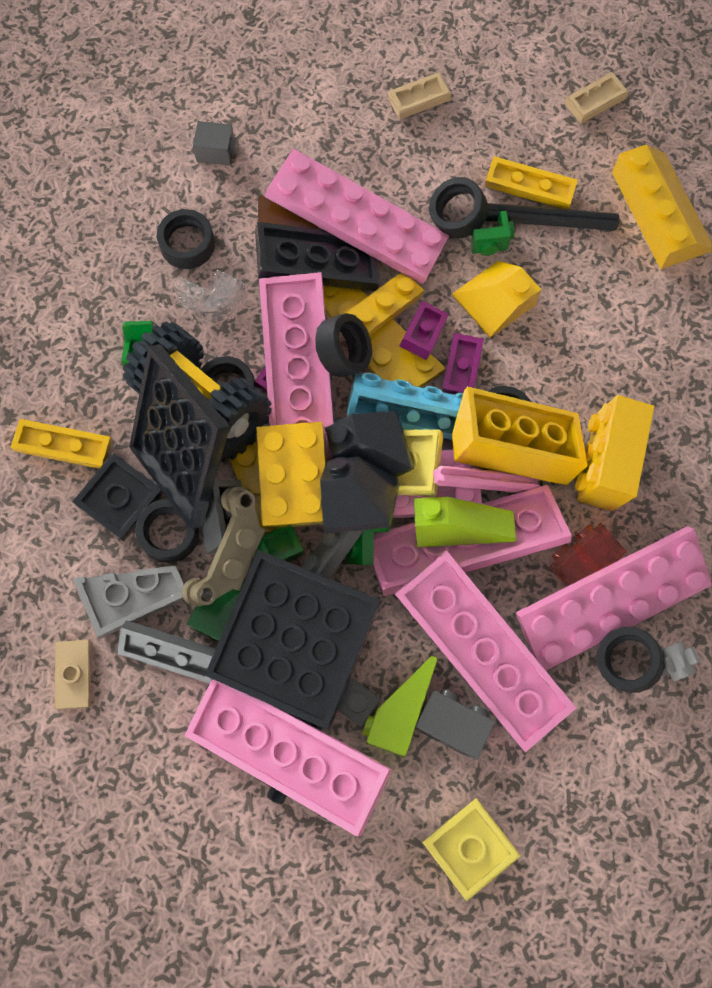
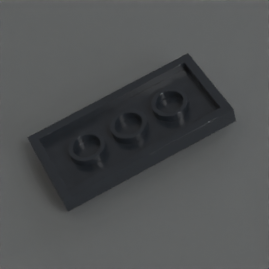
(301, 250)

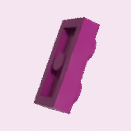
(424, 330)
(462, 363)

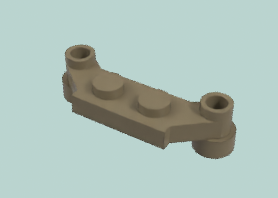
(233, 553)

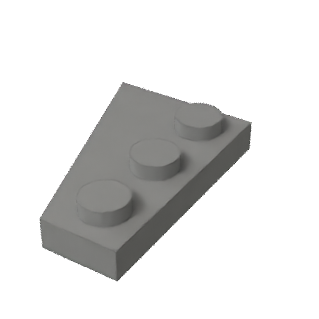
(128, 596)

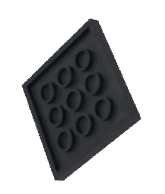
(178, 436)
(293, 639)

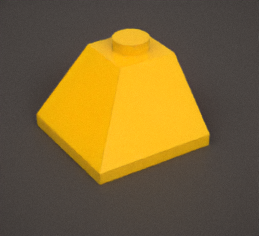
(498, 296)

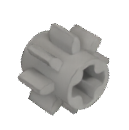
(679, 661)

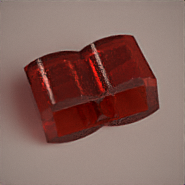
(592, 552)

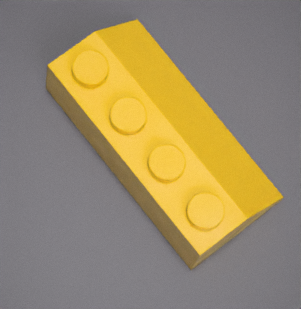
(660, 206)
(518, 437)

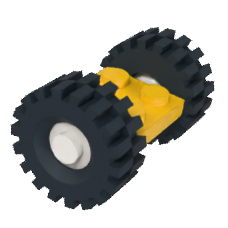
(236, 402)

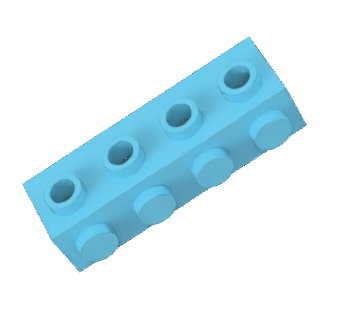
(417, 406)

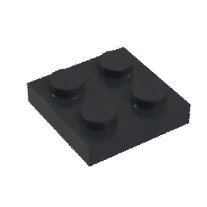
(117, 496)

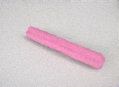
(483, 479)

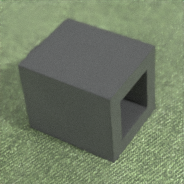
(215, 143)

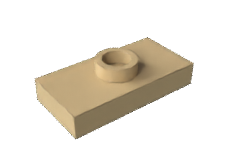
(419, 95)
(596, 97)
(73, 674)

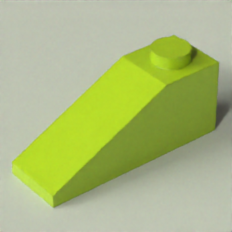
(461, 522)
(398, 715)

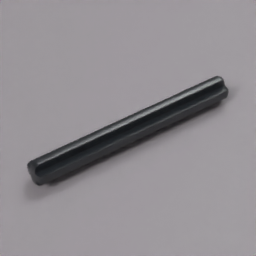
(555, 216)

